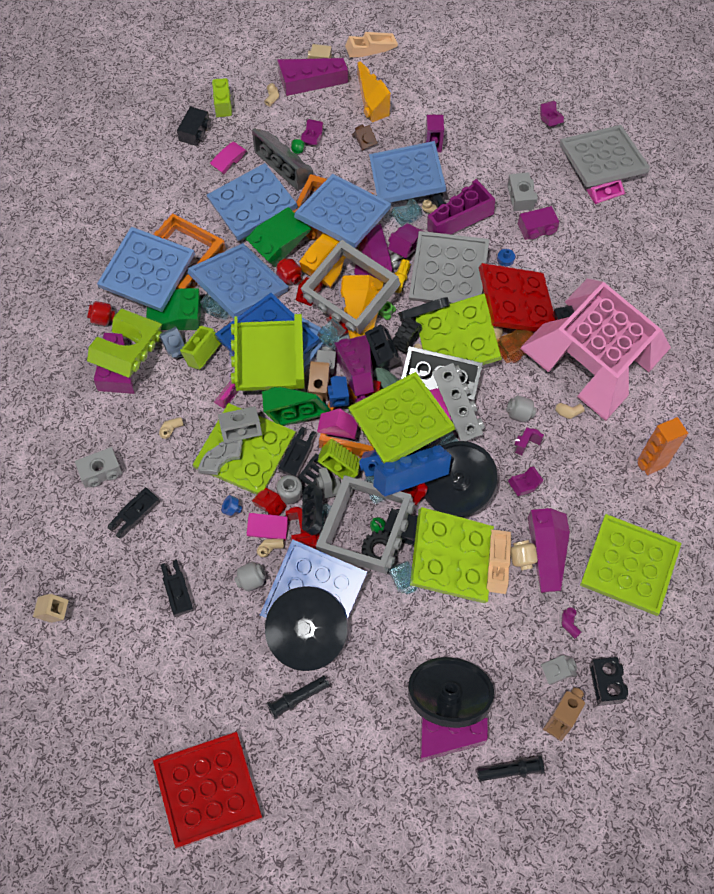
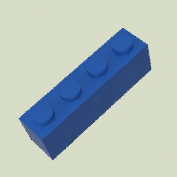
(411, 470)

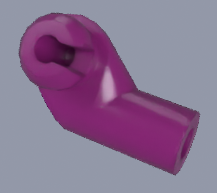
(568, 619)

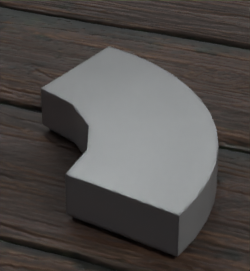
(219, 455)

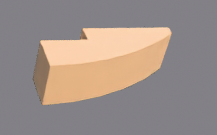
(370, 44)
(499, 561)

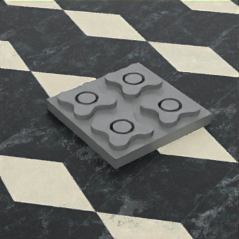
(604, 156)
(447, 267)

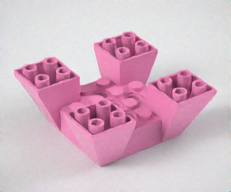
(605, 339)

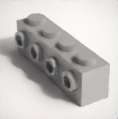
(457, 402)

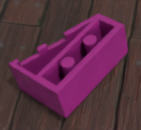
(111, 381)
(441, 741)

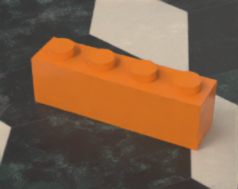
(662, 446)

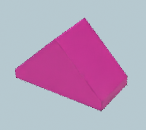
(338, 424)

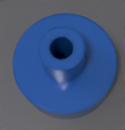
(506, 257)
(231, 506)

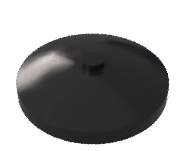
(469, 484)
(306, 628)
(450, 692)

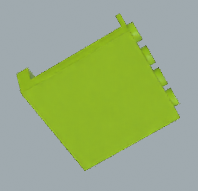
(267, 354)

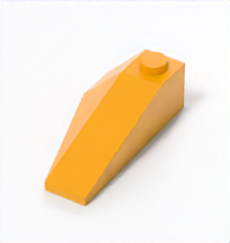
(374, 94)
(317, 254)
(358, 293)

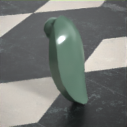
(384, 376)

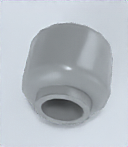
(521, 408)
(289, 489)
(250, 576)

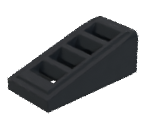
(307, 471)

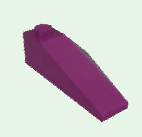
(375, 248)
(550, 536)

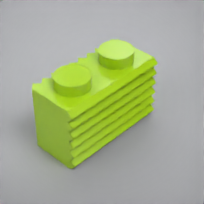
(221, 97)
(200, 347)
(339, 460)

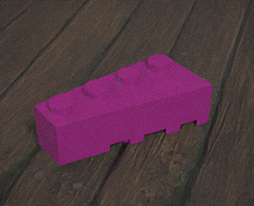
(311, 74)
(462, 210)
(356, 363)

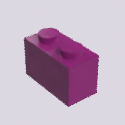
(435, 130)
(538, 223)
(404, 240)

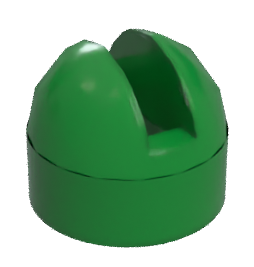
(297, 146)
(374, 526)

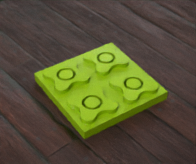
(461, 331)
(401, 418)
(258, 457)
(451, 555)
(631, 564)

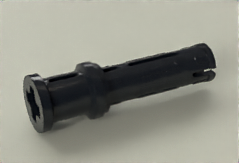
(288, 701)
(520, 767)

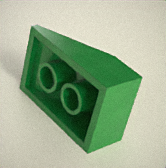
(278, 236)
(180, 312)
(291, 406)

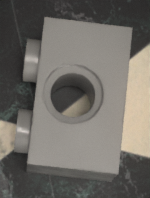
(521, 191)
(239, 424)
(88, 465)

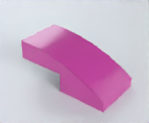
(225, 158)

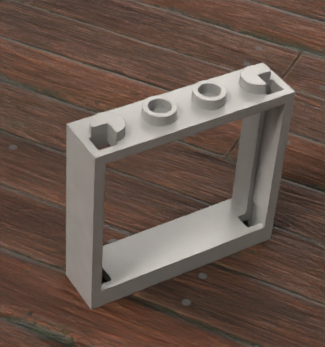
(343, 248)
(335, 515)

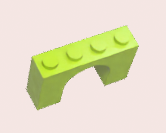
(127, 358)

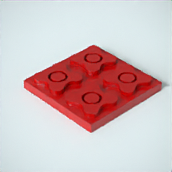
(516, 297)
(206, 790)

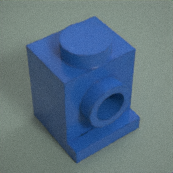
(338, 391)

